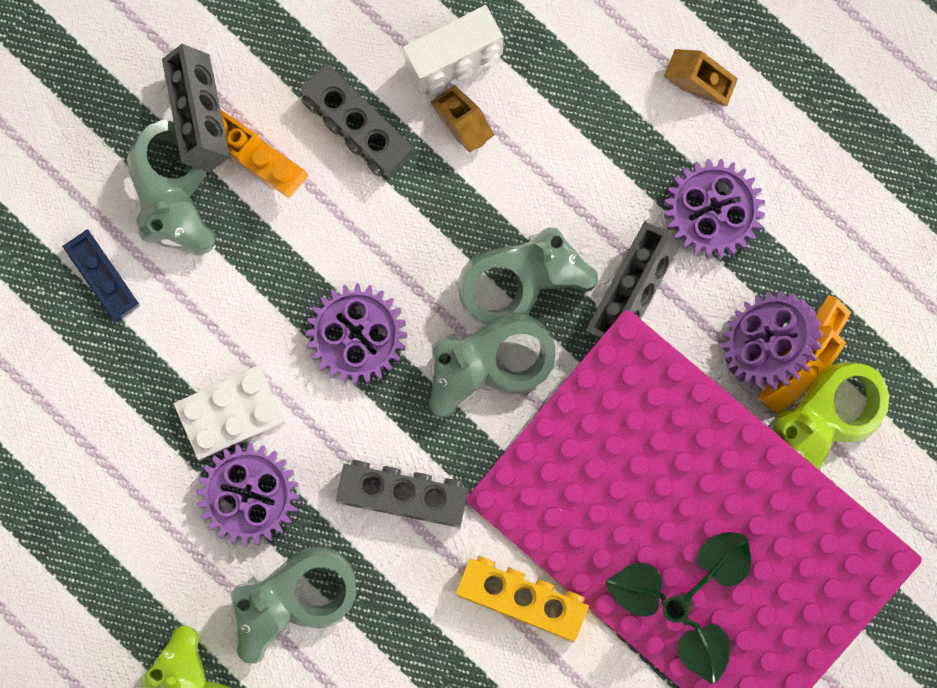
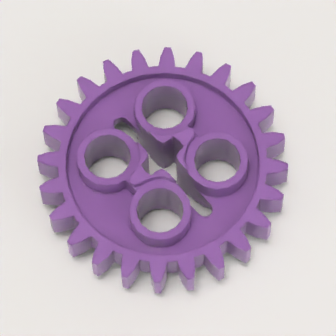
(702, 184)
(377, 315)
(772, 340)
(257, 468)

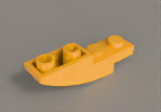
(261, 159)
(833, 317)

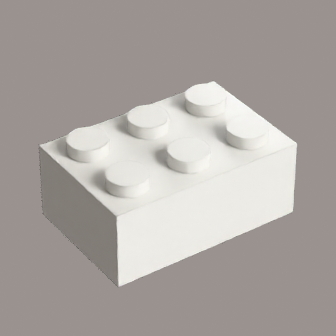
(454, 51)

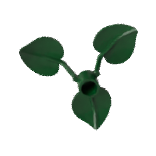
(701, 650)

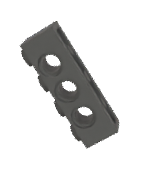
(330, 84)
(195, 108)
(636, 278)
(352, 494)

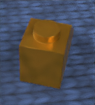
(700, 76)
(462, 118)

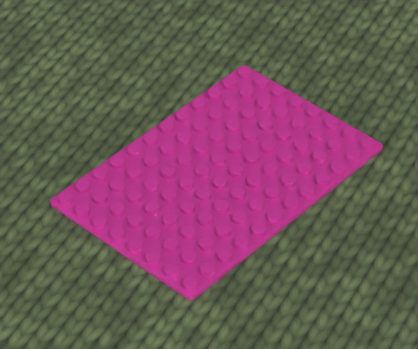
(650, 464)

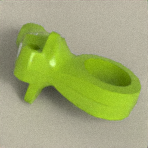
(815, 423)
(178, 664)

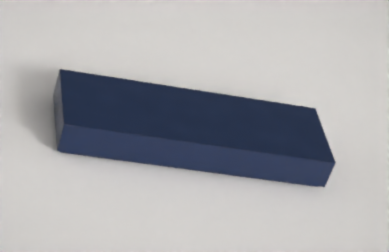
(101, 275)

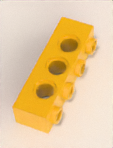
(565, 626)

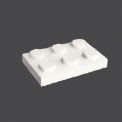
(229, 413)

